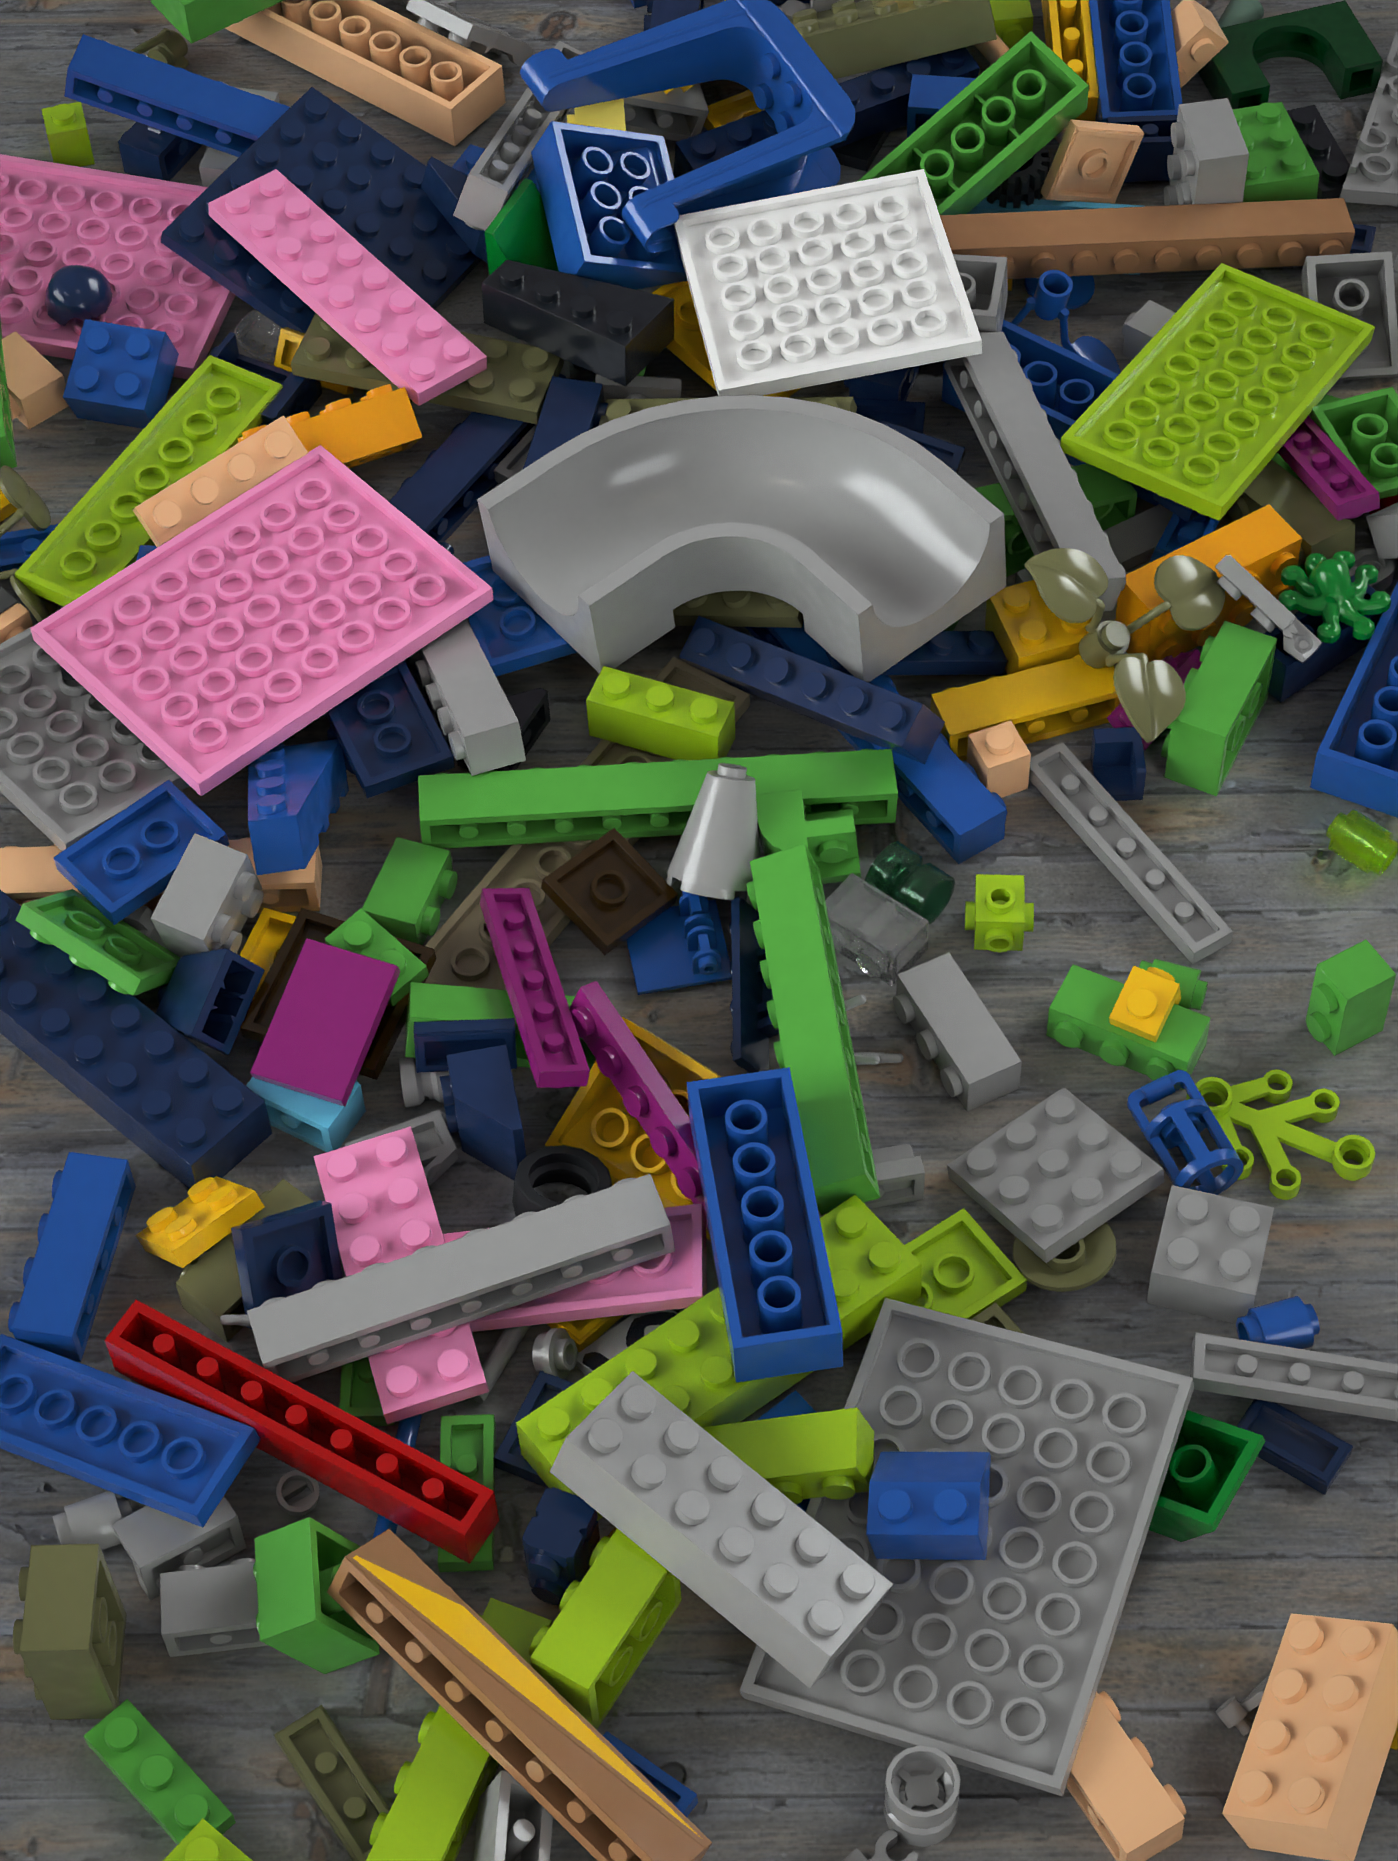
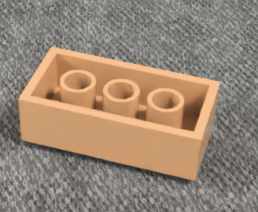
(1318, 1739)

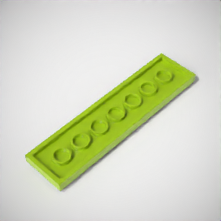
(189, 431)

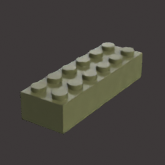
(890, 32)

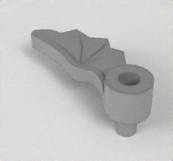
(1233, 1712)

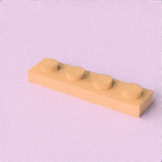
(219, 481)

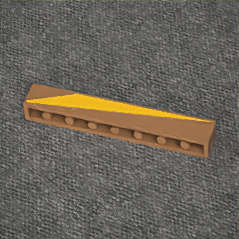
(510, 1708)

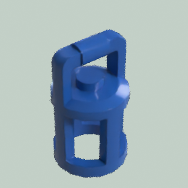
(1180, 1127)

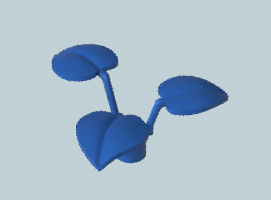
(1052, 298)

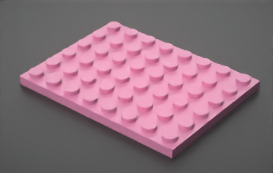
(111, 223)
(261, 618)

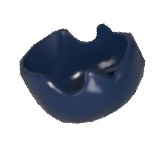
(77, 293)

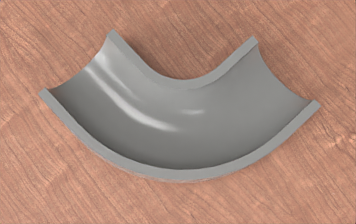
(746, 497)

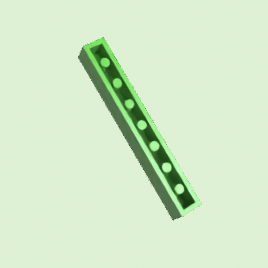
(812, 1024)

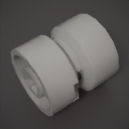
(922, 1795)

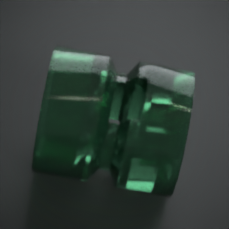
(906, 879)

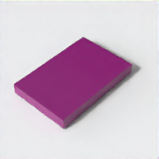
(325, 1022)

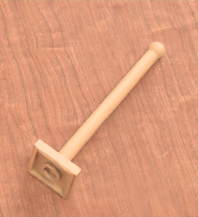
(1090, 155)

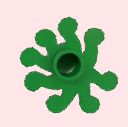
(1333, 595)

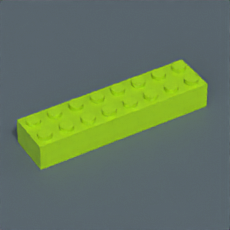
(691, 1353)

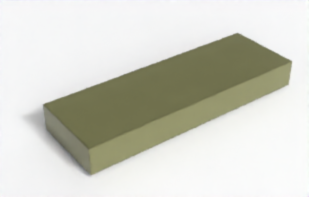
(333, 1779)

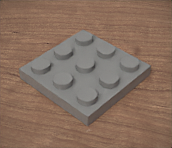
(1055, 1174)

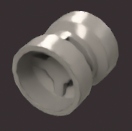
(419, 1085)

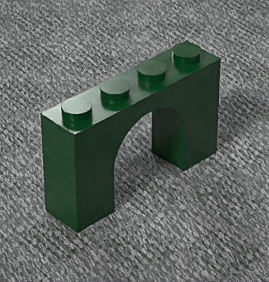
(1321, 34)

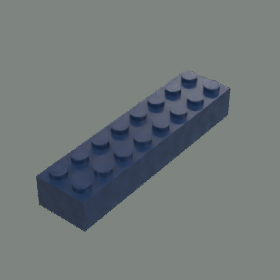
(124, 1060)

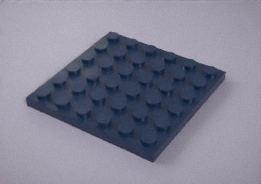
(356, 181)

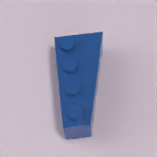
(291, 800)

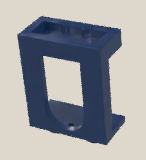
(297, 392)

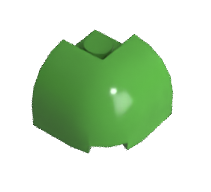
(827, 835)

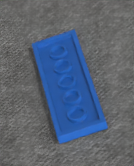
(118, 1433)

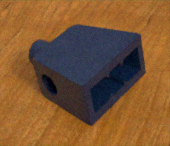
(209, 997)

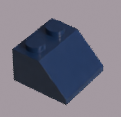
(484, 1107)

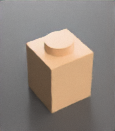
(1000, 759)

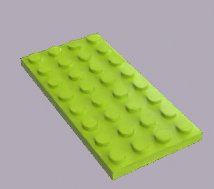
(1217, 391)

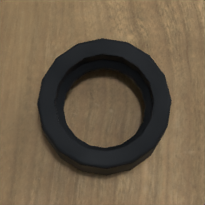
(556, 1165)

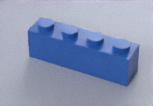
(73, 1254)

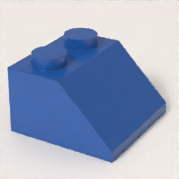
(929, 1505)

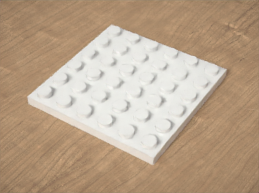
(825, 285)

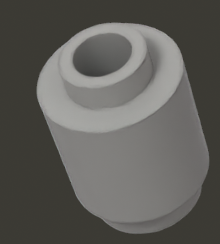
(92, 1520)

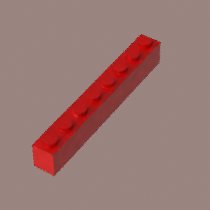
(306, 1431)

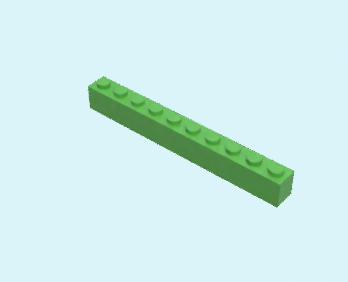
(637, 797)

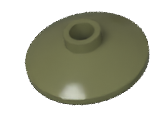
(1073, 1268)

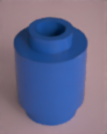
(1280, 1323)

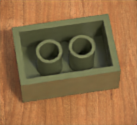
(71, 1631)

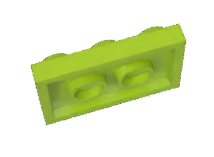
(963, 1268)

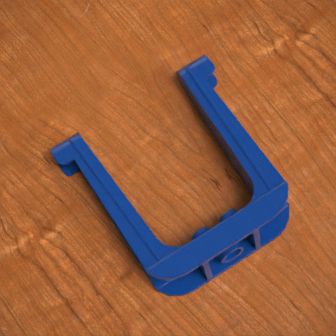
(727, 41)

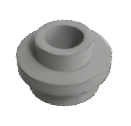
(554, 1353)

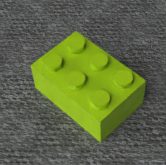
(605, 1626)

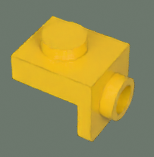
(1145, 1002)

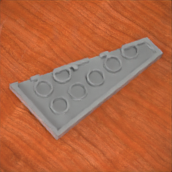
(1374, 166)

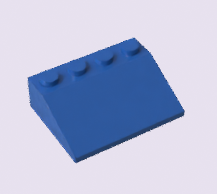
(584, 185)

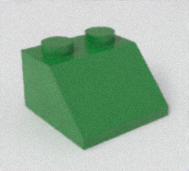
(1203, 1476)

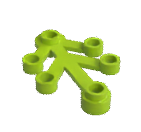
(1274, 1126)

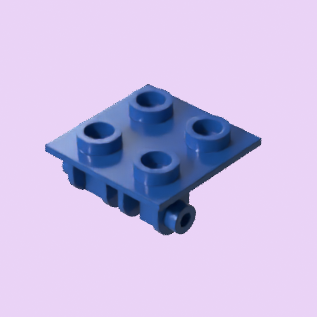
(680, 947)

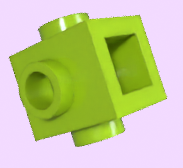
(999, 913)

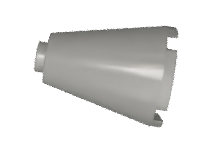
(719, 836)

